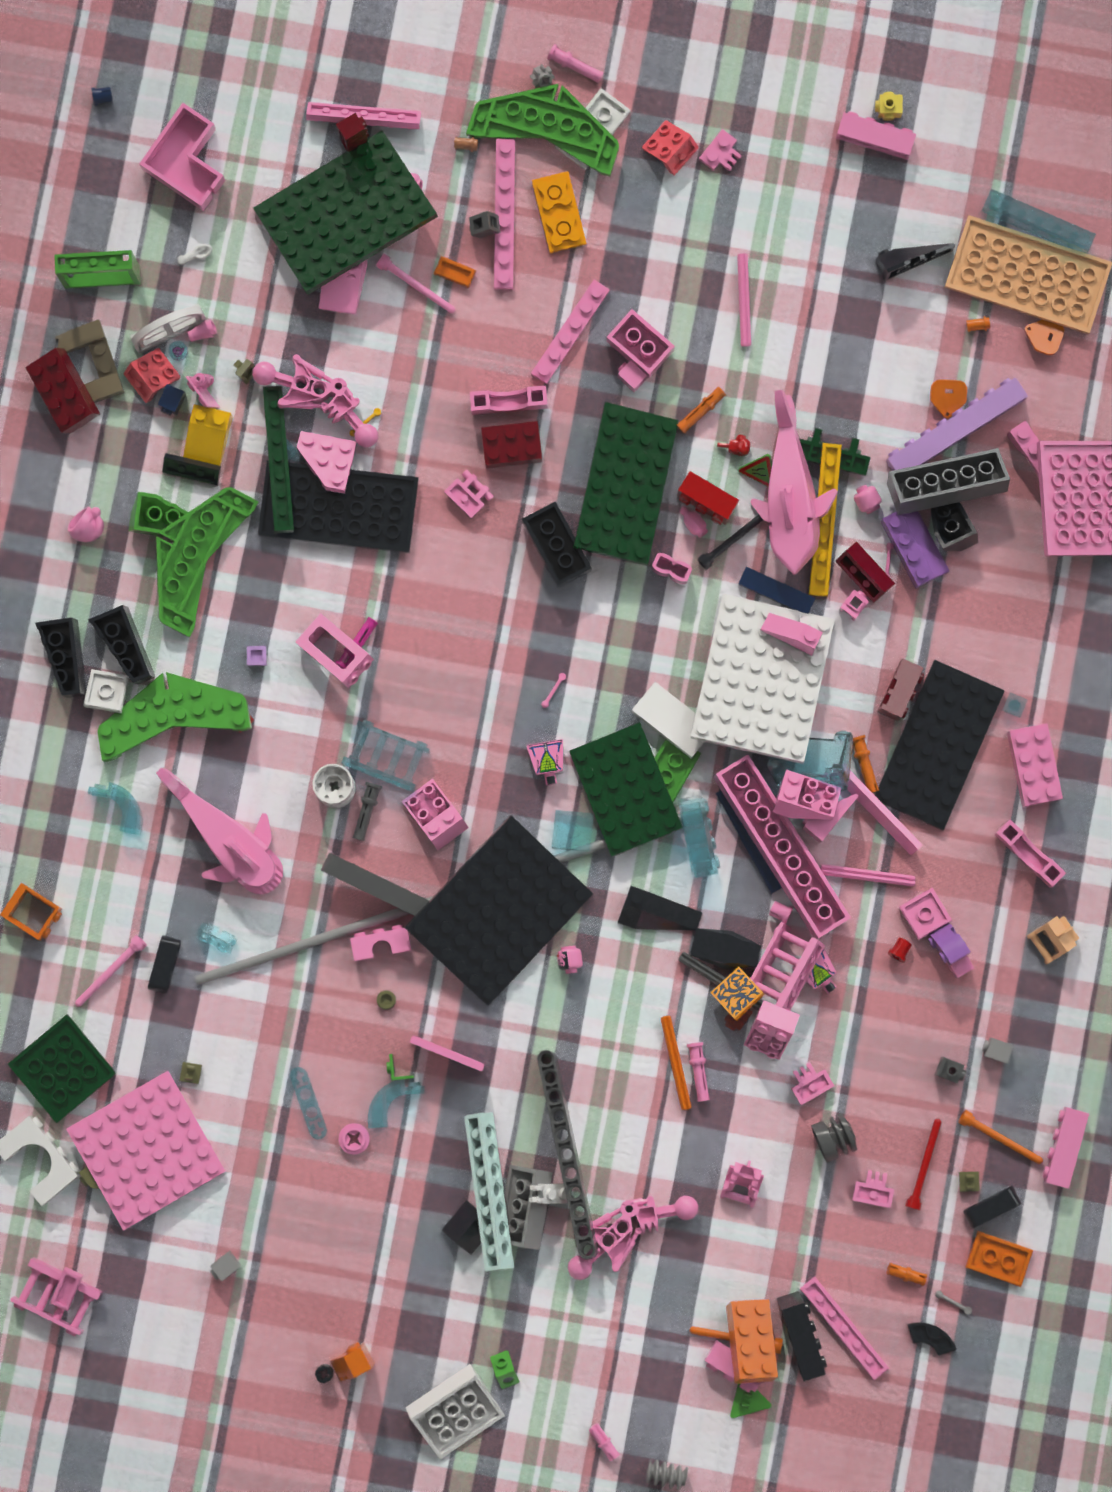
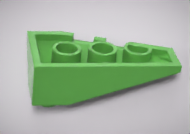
(152, 514)

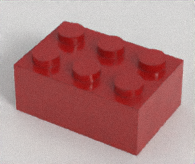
(707, 498)

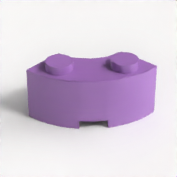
(949, 944)

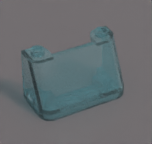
(824, 760)

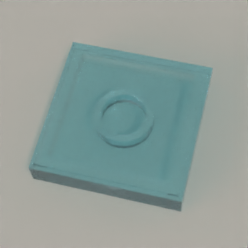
(572, 831)

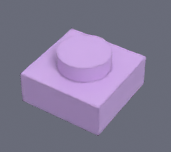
(256, 656)

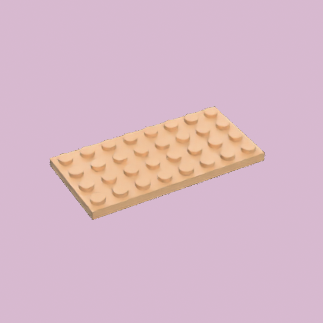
(1028, 274)

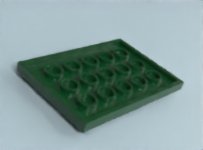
(626, 789)

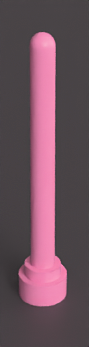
(386, 264)
(135, 945)

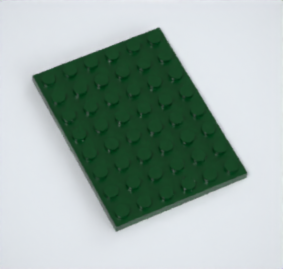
(345, 212)

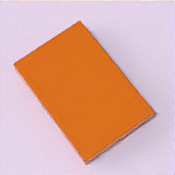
(999, 1258)

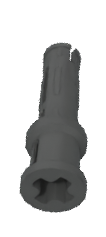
(369, 802)

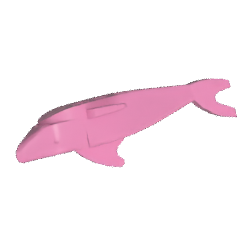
(792, 499)

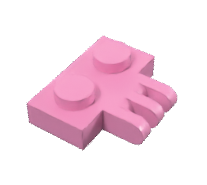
(720, 152)
(810, 1084)
(873, 1191)

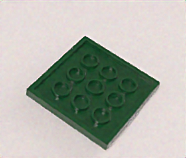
(62, 1068)

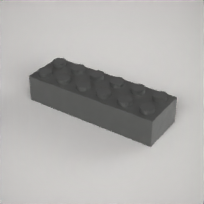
(948, 481)

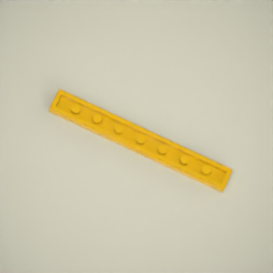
(822, 558)

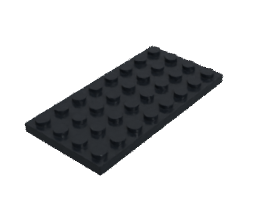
(370, 515)
(939, 744)

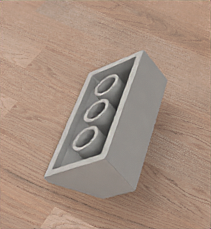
(525, 1217)

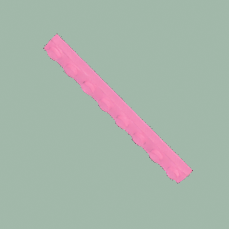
(505, 209)

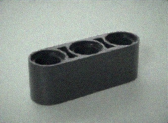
(164, 964)
(992, 1207)

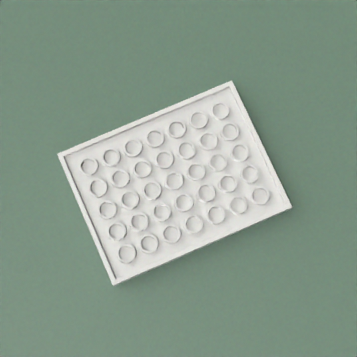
(758, 688)

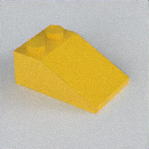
(207, 434)

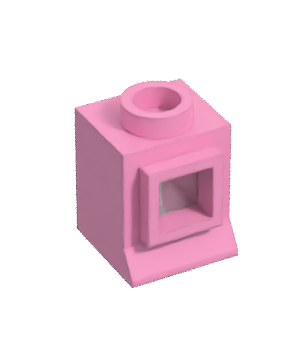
(855, 603)

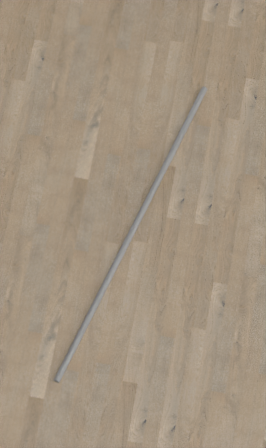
(347, 929)

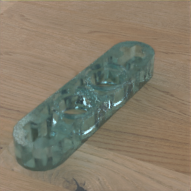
(311, 1102)

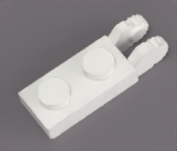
(549, 1194)

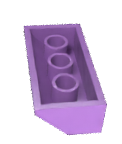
(915, 547)

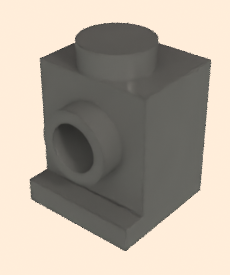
(484, 224)
(943, 1070)

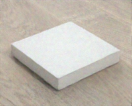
(106, 691)

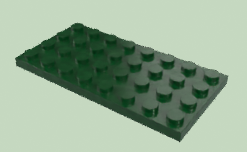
(625, 484)

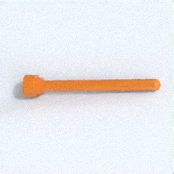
(969, 1120)
(725, 1336)

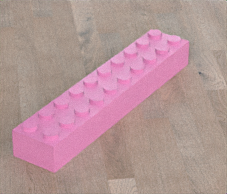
(781, 847)

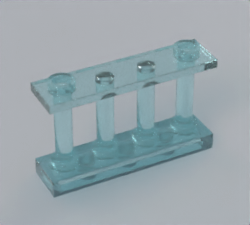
(371, 767)

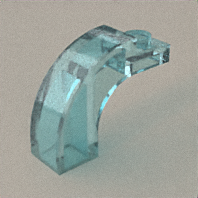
(130, 808)
(380, 1103)

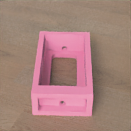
(351, 673)

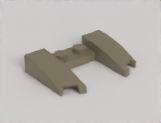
(93, 336)

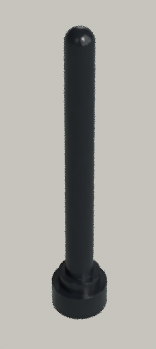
(707, 559)

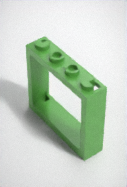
(97, 269)

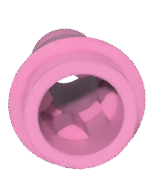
(202, 331)

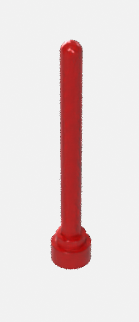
(915, 1200)

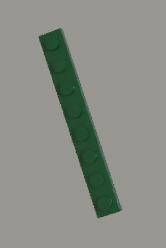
(278, 460)

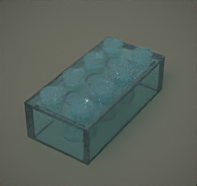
(697, 836)

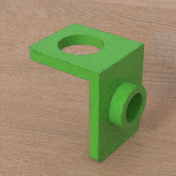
(390, 1070)
(503, 1369)

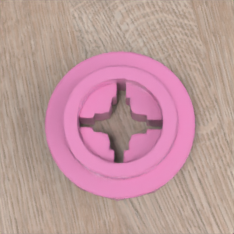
(354, 1129)

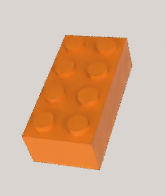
(751, 1341)

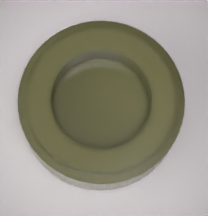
(386, 999)

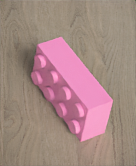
(1034, 765)

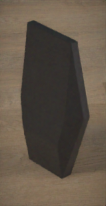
(725, 949)

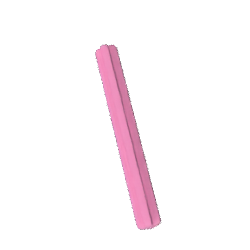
(744, 302)
(868, 875)

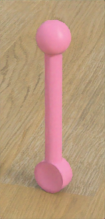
(890, 546)
(562, 676)

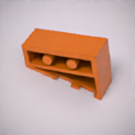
(353, 1362)

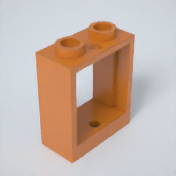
(16, 900)

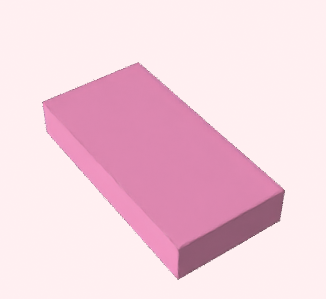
(66, 1289)

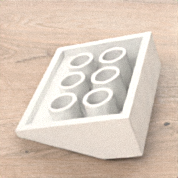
(454, 1411)

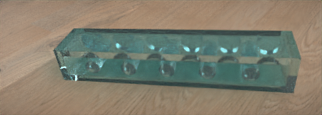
(1037, 222)

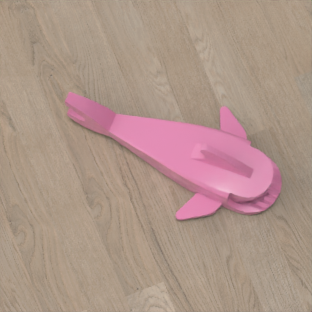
(240, 852)

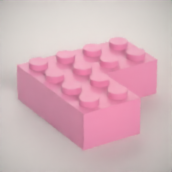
(175, 159)

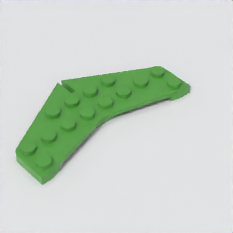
(537, 115)
(184, 561)
(159, 709)

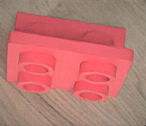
(671, 146)
(151, 374)

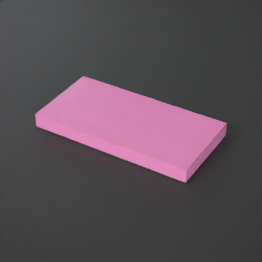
(447, 1053)

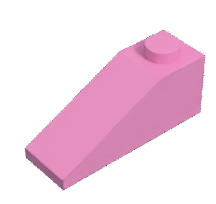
(792, 632)

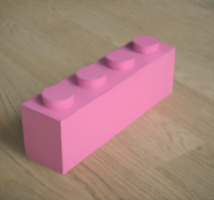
(876, 135)
(1066, 1147)

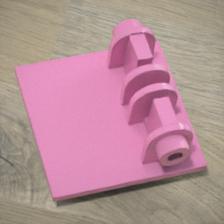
(200, 383)

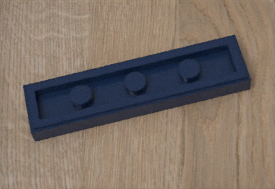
(776, 590)

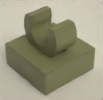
(244, 370)
(190, 1072)
(969, 1181)

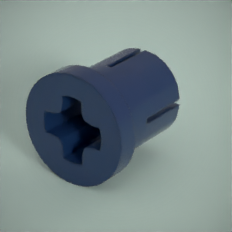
(101, 95)

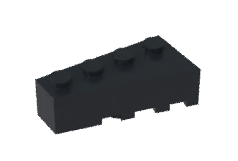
(123, 641)
(64, 653)
(801, 1336)

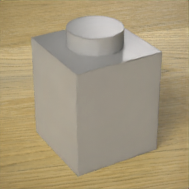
(997, 1050)
(225, 1266)

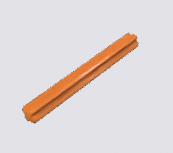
(676, 1062)

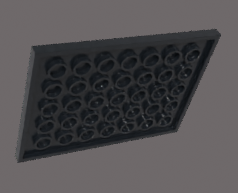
(499, 910)

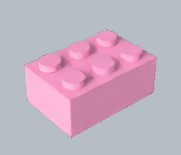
(640, 343)

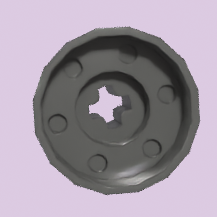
(834, 1137)

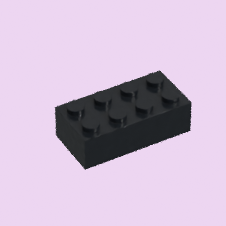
(555, 545)

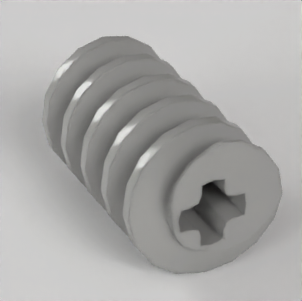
(666, 1474)

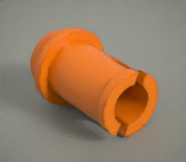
(978, 324)

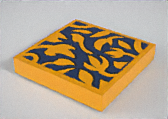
(737, 993)

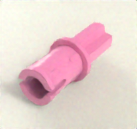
(604, 1442)

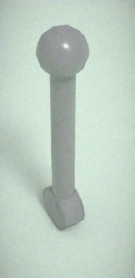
(967, 1310)

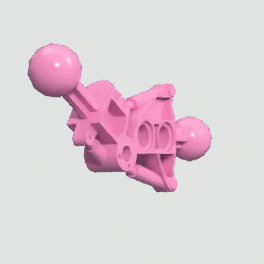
(339, 407)
(684, 1207)

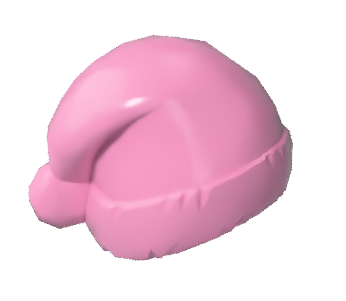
(86, 525)

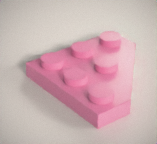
(328, 459)

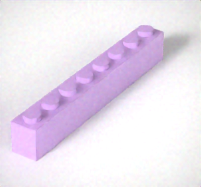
(959, 426)

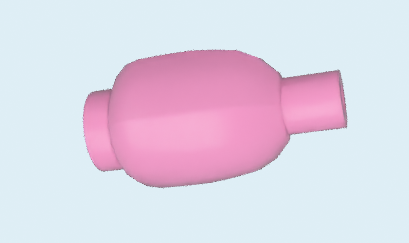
(694, 522)

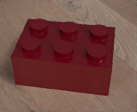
(511, 444)

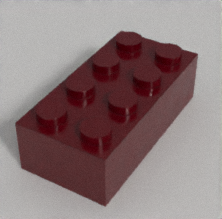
(62, 390)

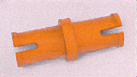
(906, 1274)

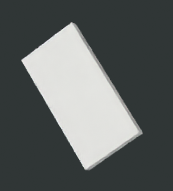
(608, 112)
(668, 718)

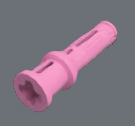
(567, 60)
(697, 1062)

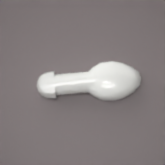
(200, 252)

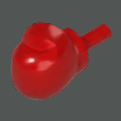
(739, 446)

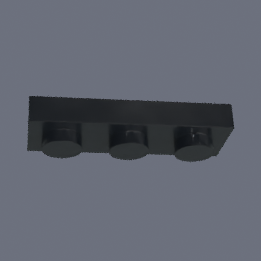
(191, 469)

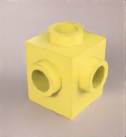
(889, 106)

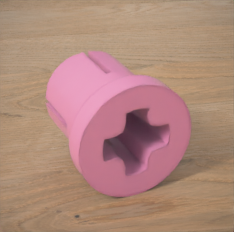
(781, 911)

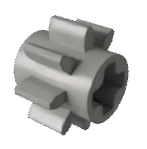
(542, 76)

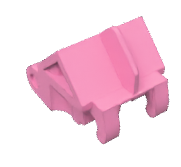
(743, 1176)

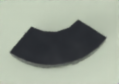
(933, 1336)

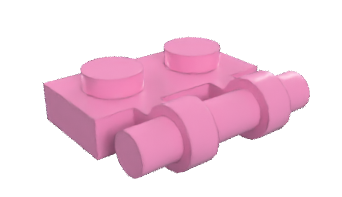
(464, 498)

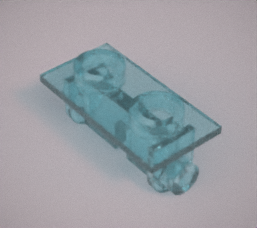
(208, 934)

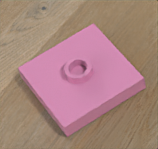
(925, 913)

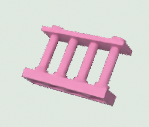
(802, 966)
(54, 1274)

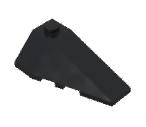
(904, 259)
(953, 527)
(654, 912)

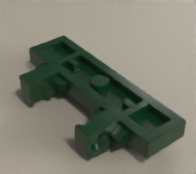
(850, 460)

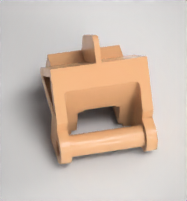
(1059, 933)

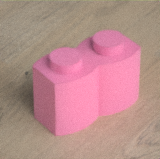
(676, 570)

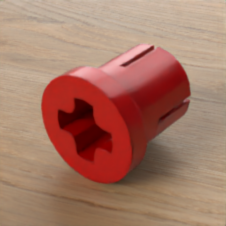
(900, 950)

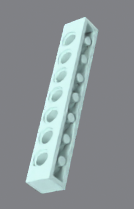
(489, 1191)

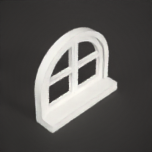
(167, 328)

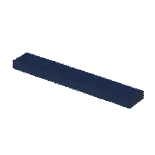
(763, 868)

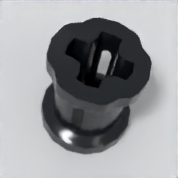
(329, 1371)

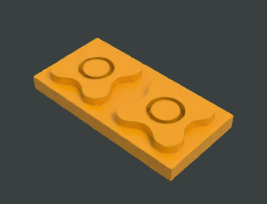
(559, 212)

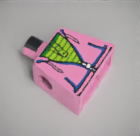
(547, 759)
(821, 974)

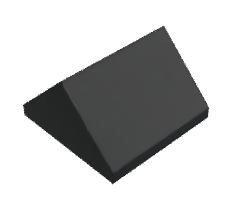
(464, 1228)

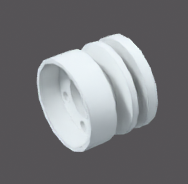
(331, 775)

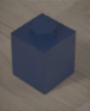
(171, 400)

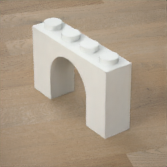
(61, 1172)

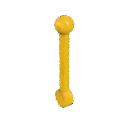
(377, 412)

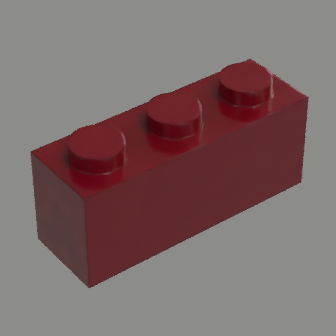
(352, 132)
(865, 572)

